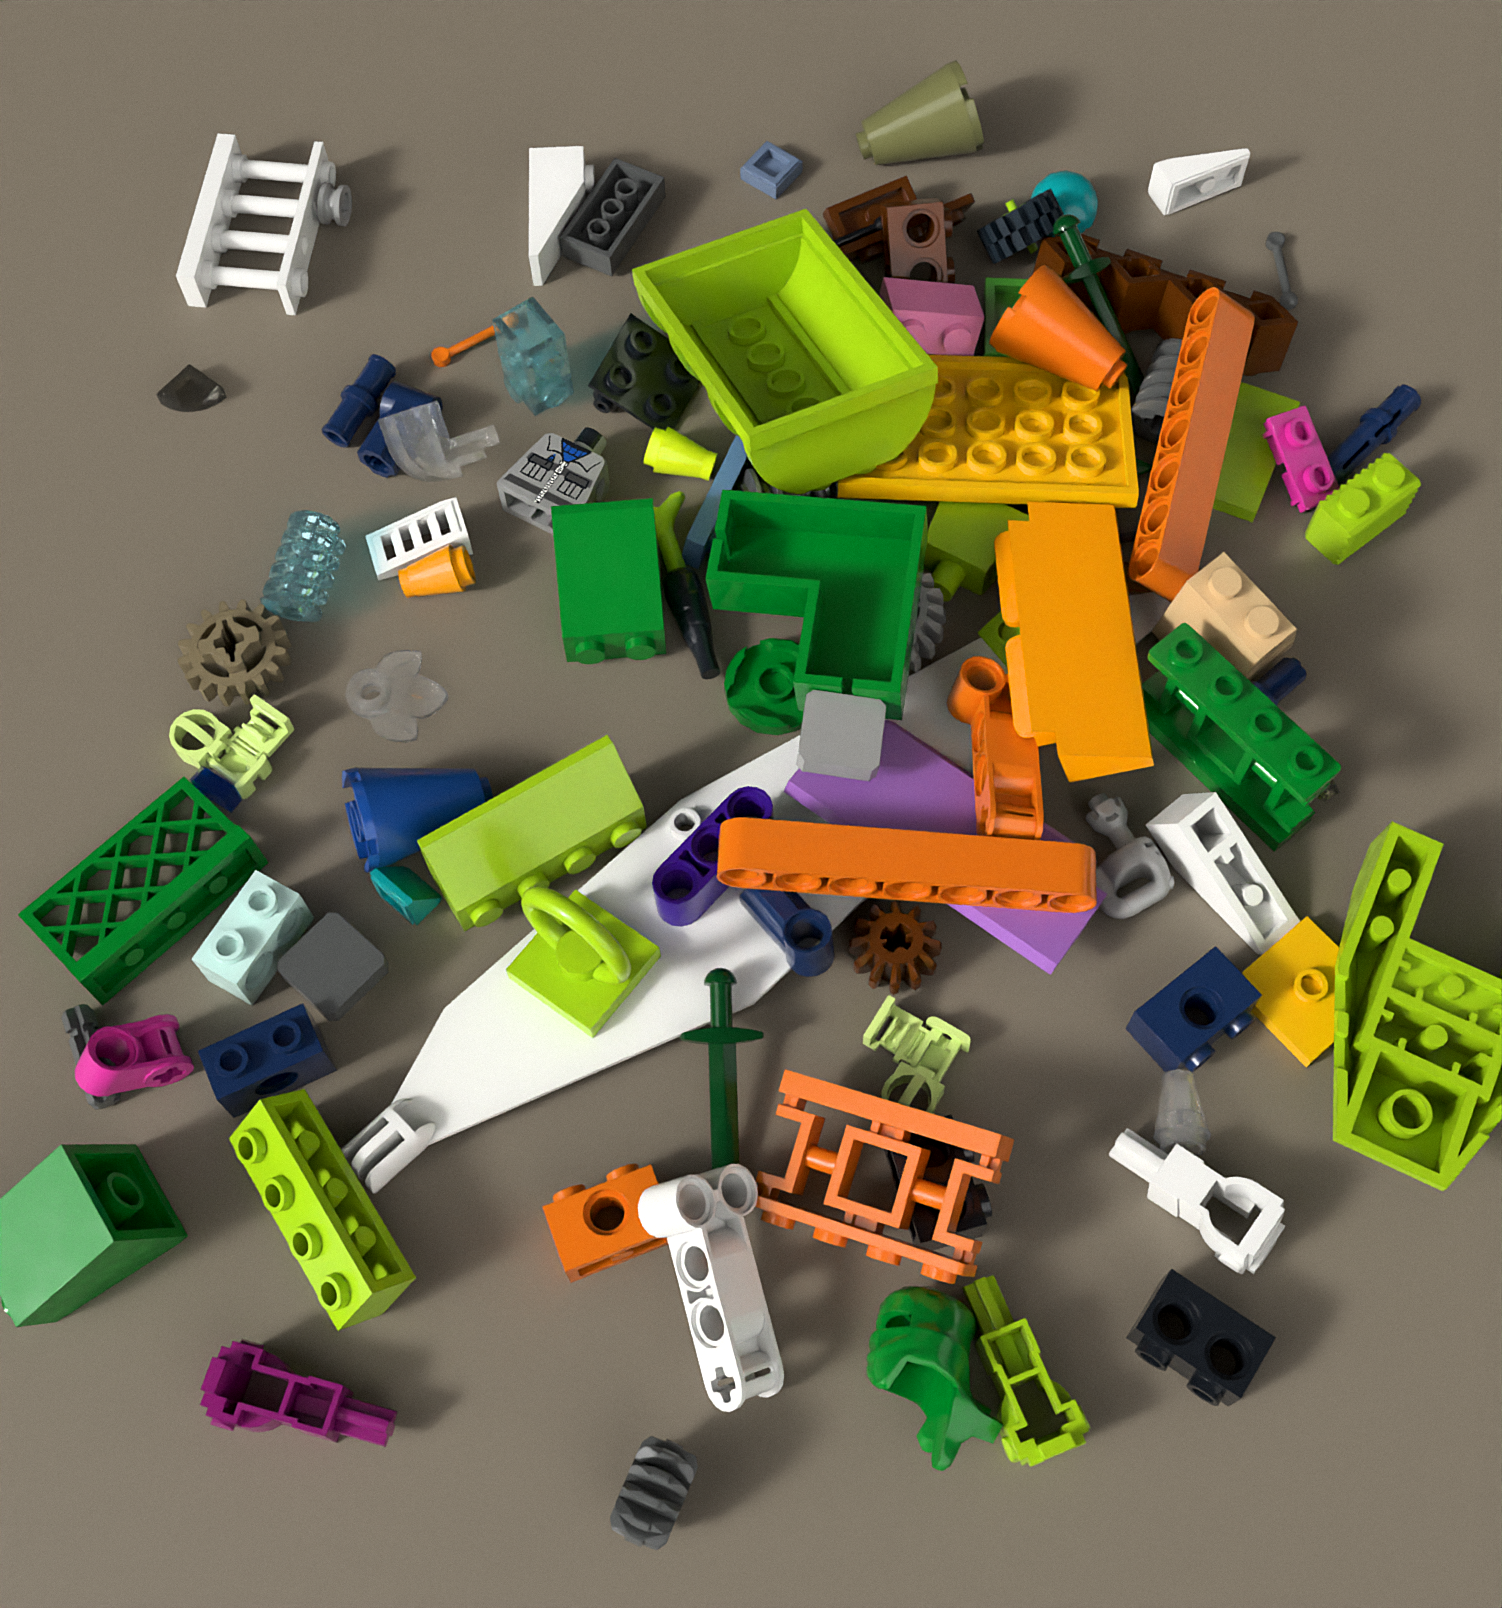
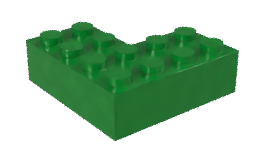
(840, 567)

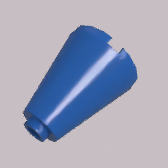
(404, 805)

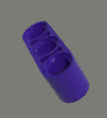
(689, 869)

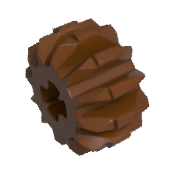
(905, 963)

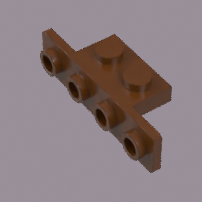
(865, 208)

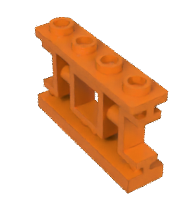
(892, 1131)

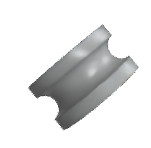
(334, 204)

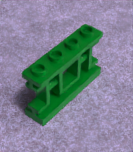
(1234, 737)

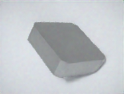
(841, 735)

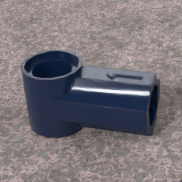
(395, 399)
(788, 922)

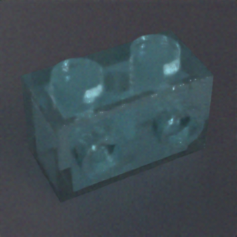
(533, 357)

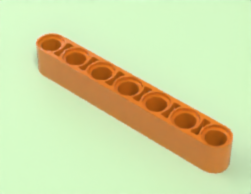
(1191, 444)
(907, 865)

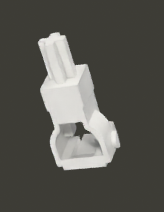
(1186, 1185)

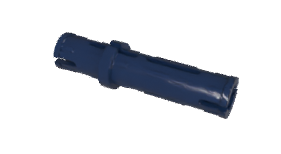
(1375, 428)

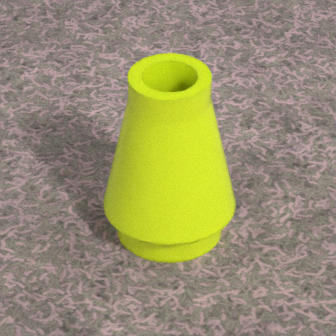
(678, 455)

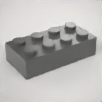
(613, 217)

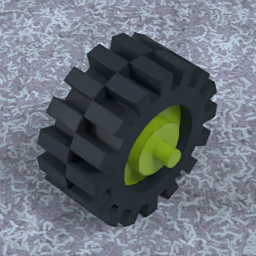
(1020, 226)

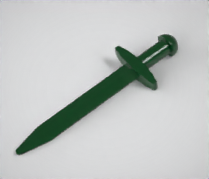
(1086, 271)
(722, 1066)

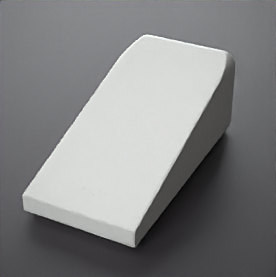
(1195, 178)

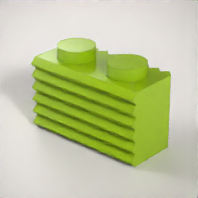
(1362, 508)

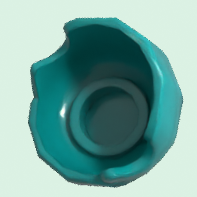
(1074, 195)

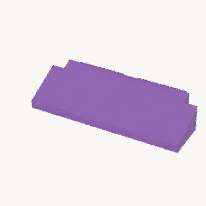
(931, 793)

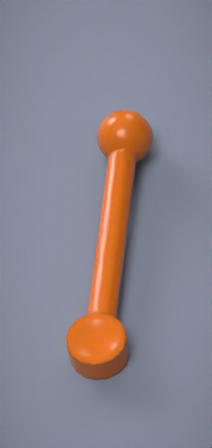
(442, 356)

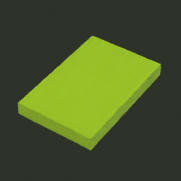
(1247, 456)

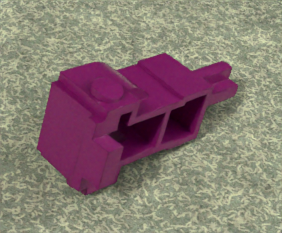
(308, 1404)

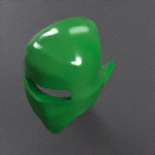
(924, 1357)

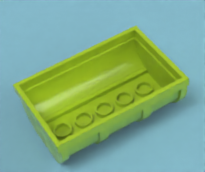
(792, 351)

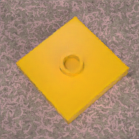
(1298, 990)

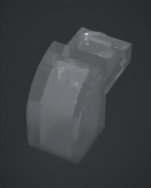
(423, 445)

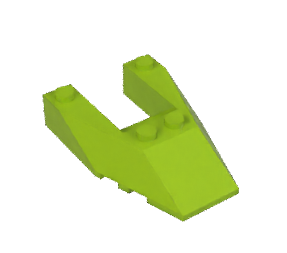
(1411, 1026)

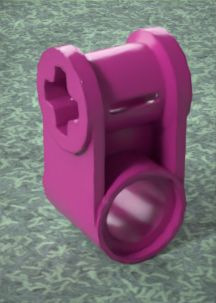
(144, 1056)

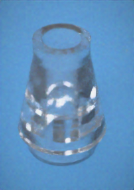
(1180, 1114)

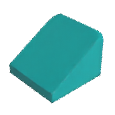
(405, 892)

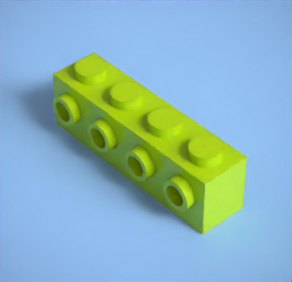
(321, 1208)

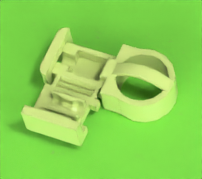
(242, 750)
(923, 1049)

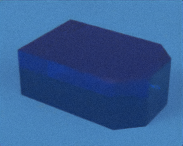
(216, 788)

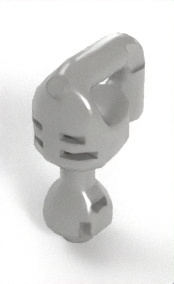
(1129, 862)

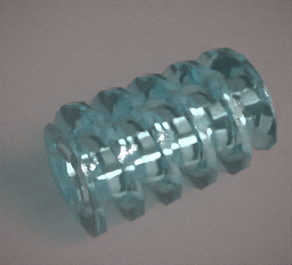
(304, 567)

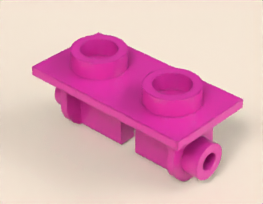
(1298, 446)

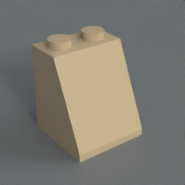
(1230, 616)

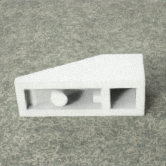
(556, 192)
(1223, 868)

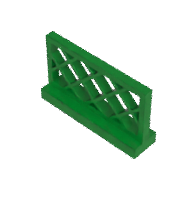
(165, 911)

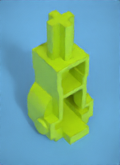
(1011, 1360)

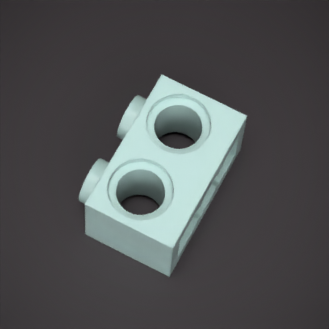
(252, 937)

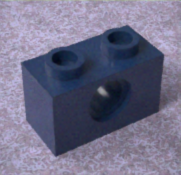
(1208, 985)
(267, 1060)

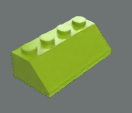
(534, 833)

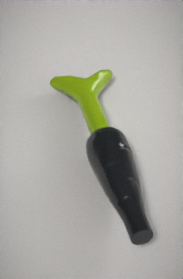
(684, 590)

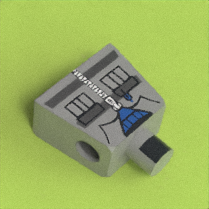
(555, 475)

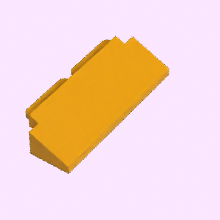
(1076, 649)

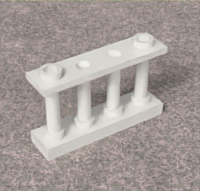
(220, 202)

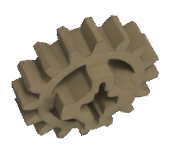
(211, 652)

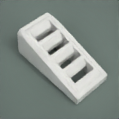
(429, 520)

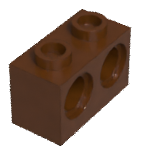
(904, 253)

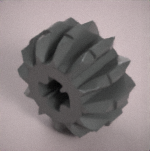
(653, 1493)

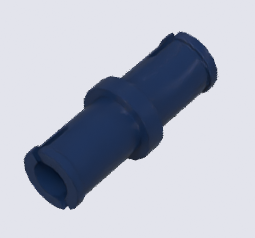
(359, 401)

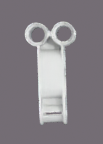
(718, 1279)

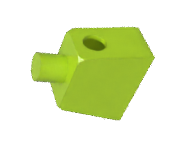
(962, 544)

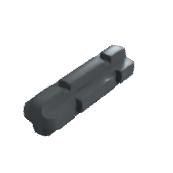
(81, 1024)

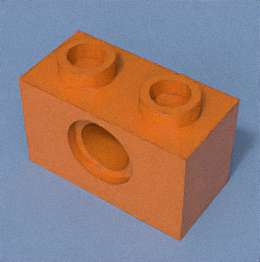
(582, 1245)

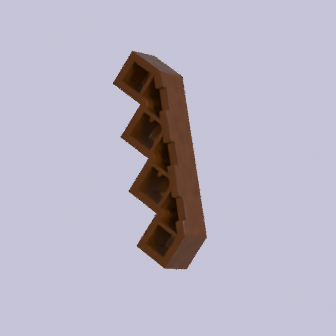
(1162, 300)

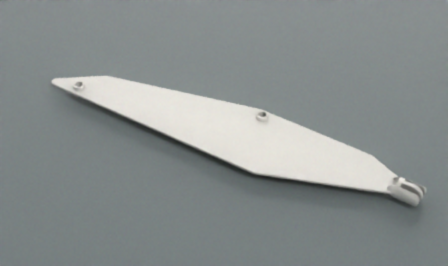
(508, 1047)

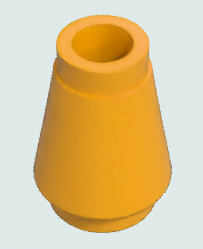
(438, 573)

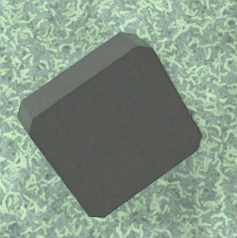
(333, 966)

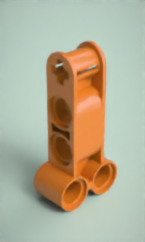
(1003, 762)

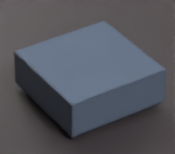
(771, 170)

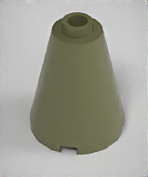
(924, 121)

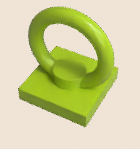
(580, 957)

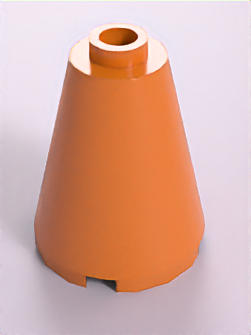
(1059, 334)

